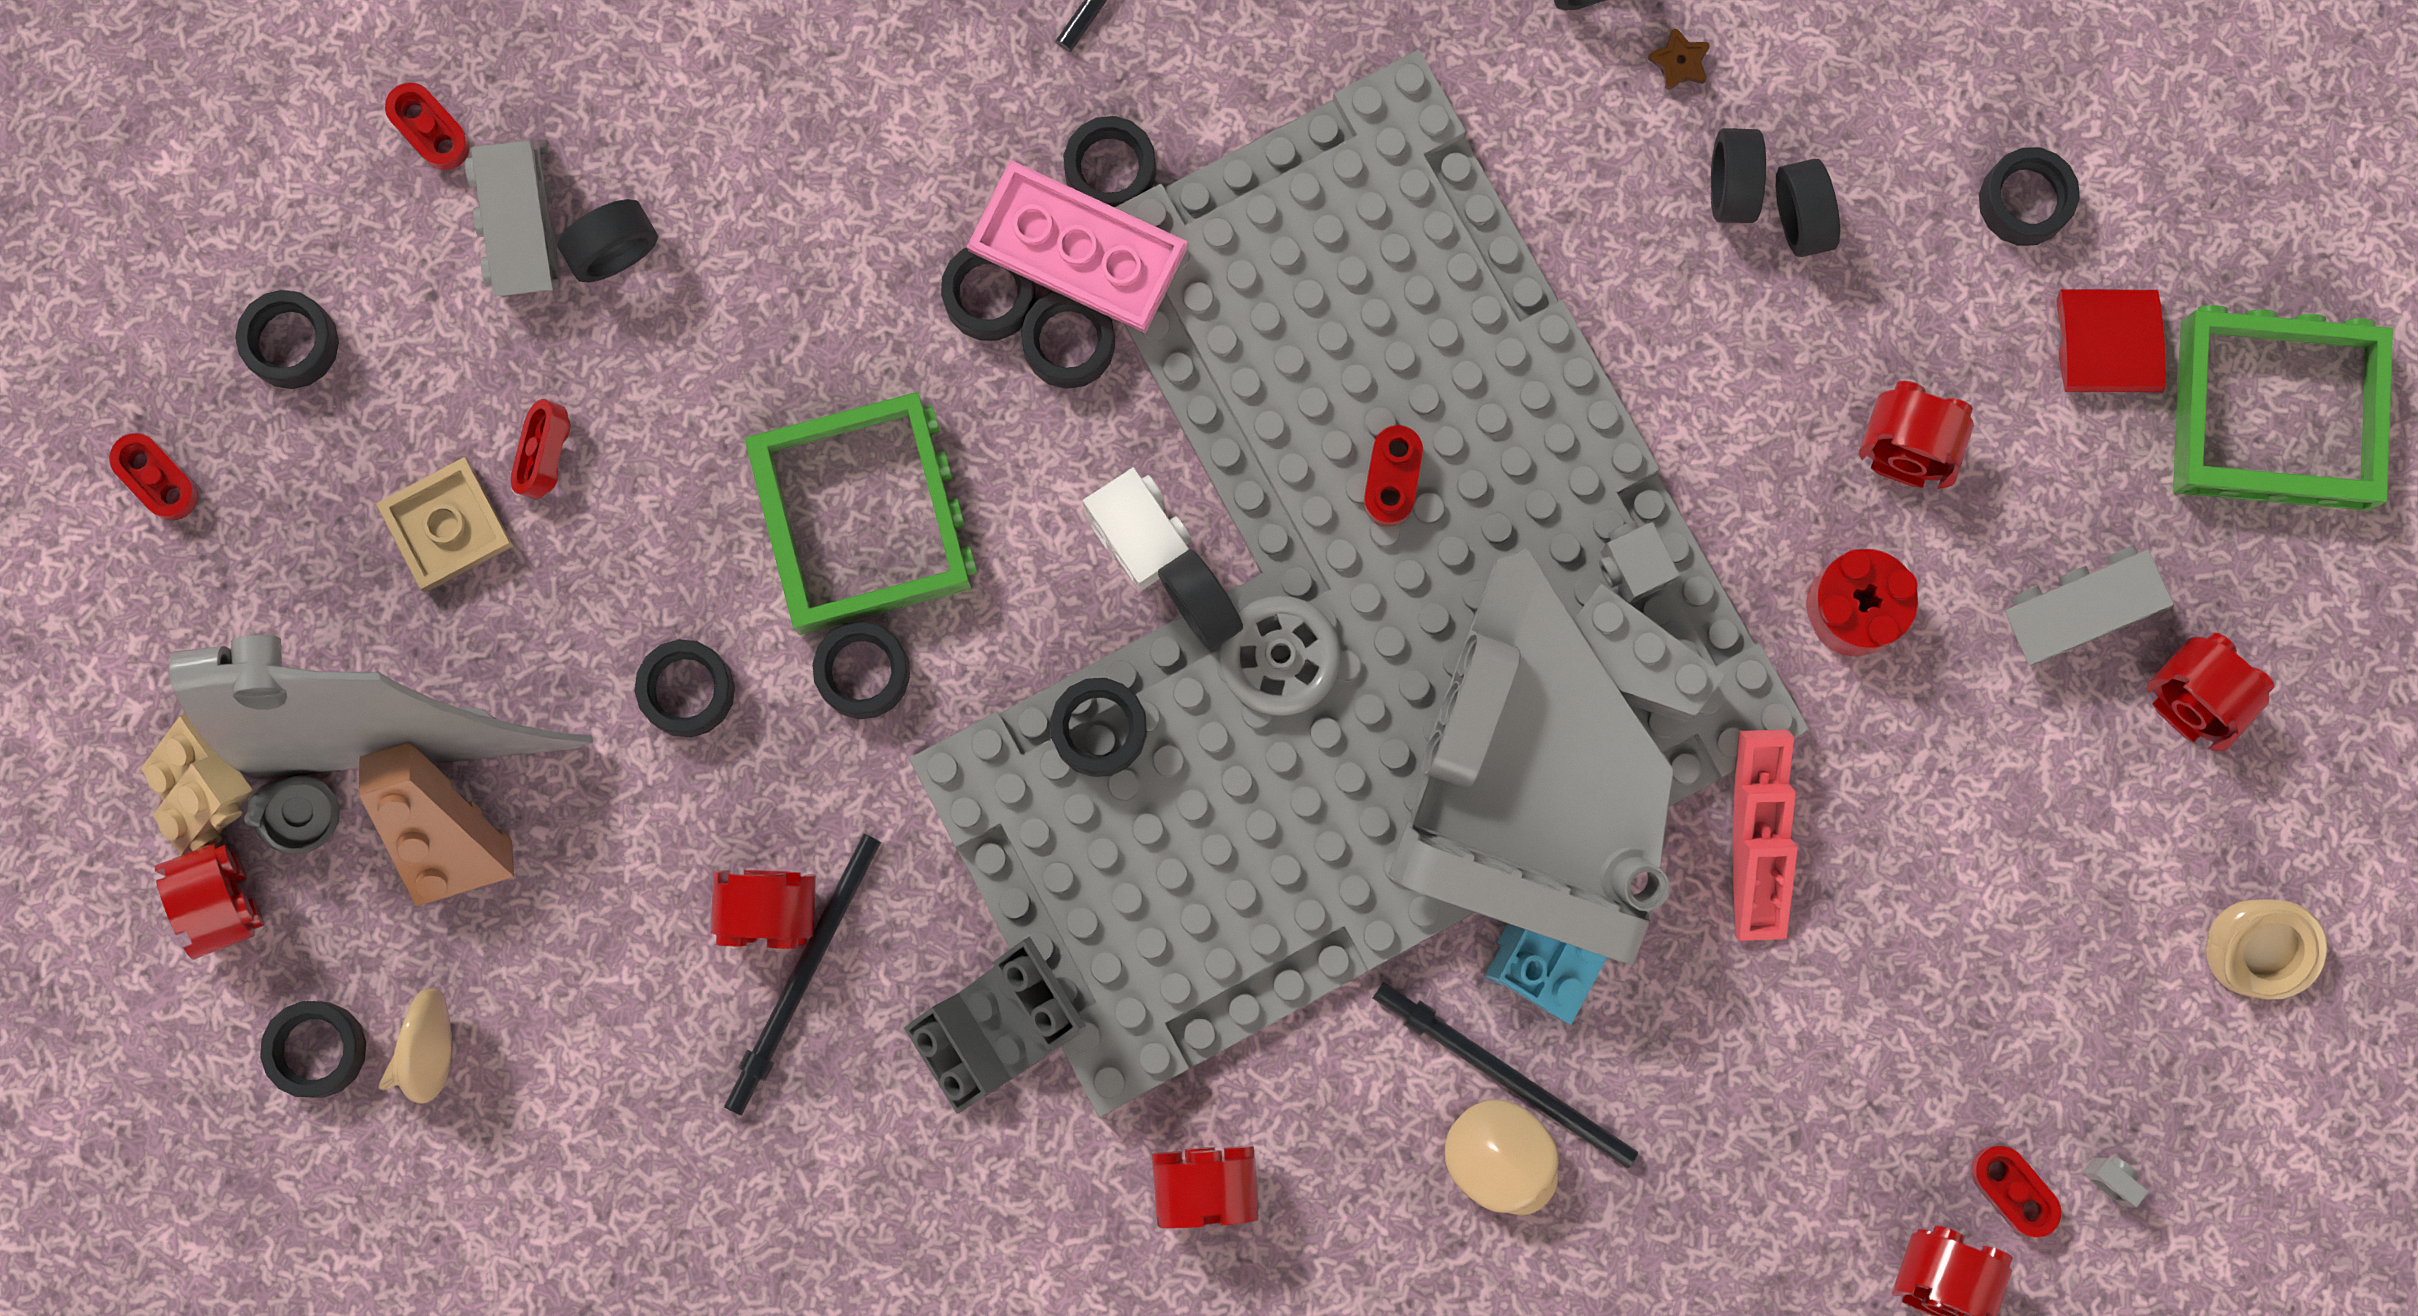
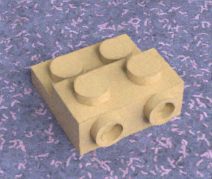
(196, 788)

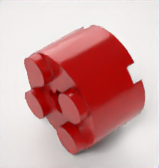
(1917, 436)
(1888, 592)
(2210, 691)
(206, 899)
(763, 906)
(1205, 1187)
(1952, 1278)

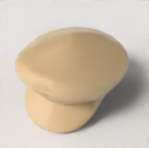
(2266, 948)
(422, 1049)
(1502, 1157)

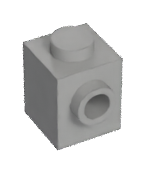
(1637, 561)

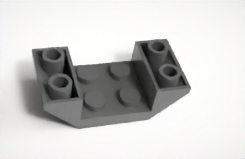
(995, 1027)

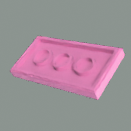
(1077, 246)

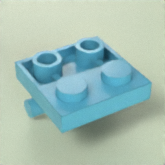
(1545, 971)

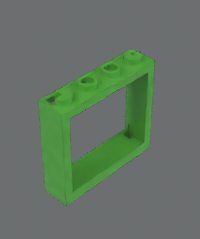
(2199, 480)
(947, 512)

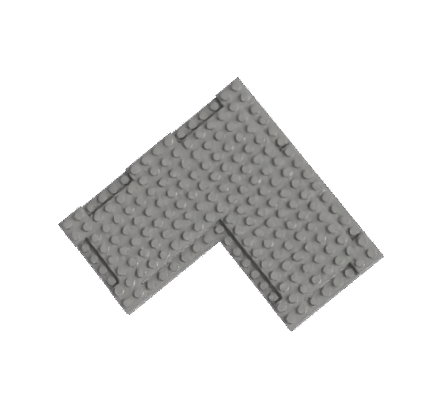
(1246, 854)

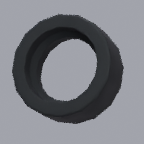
(1110, 128)
(2053, 169)
(1738, 175)
(1807, 207)
(607, 240)
(265, 309)
(971, 325)
(1057, 375)
(1200, 599)
(844, 636)
(662, 657)
(1109, 690)
(274, 1043)

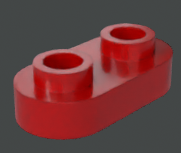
(428, 128)
(539, 449)
(1393, 474)
(155, 479)
(2015, 1189)

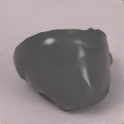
(294, 814)

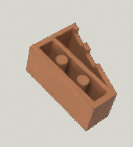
(428, 828)

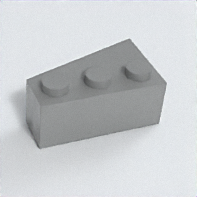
(514, 217)
(2088, 605)
(1644, 659)

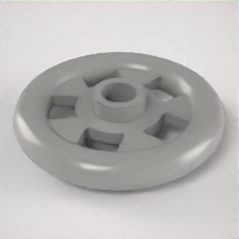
(1296, 695)

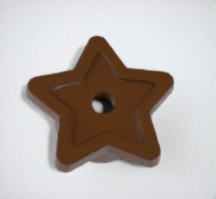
(1672, 70)

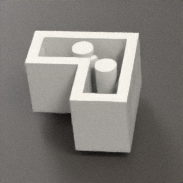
(1134, 528)

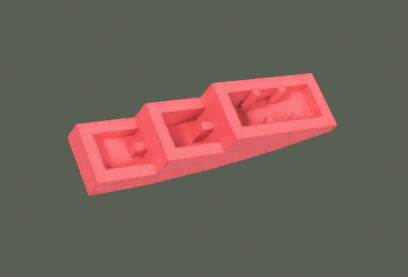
(1762, 835)

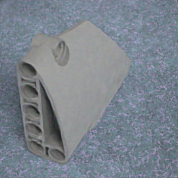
(311, 721)
(1539, 781)

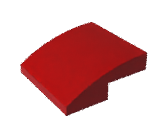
(2111, 340)

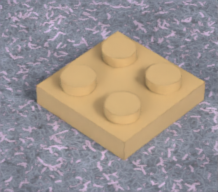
(444, 525)

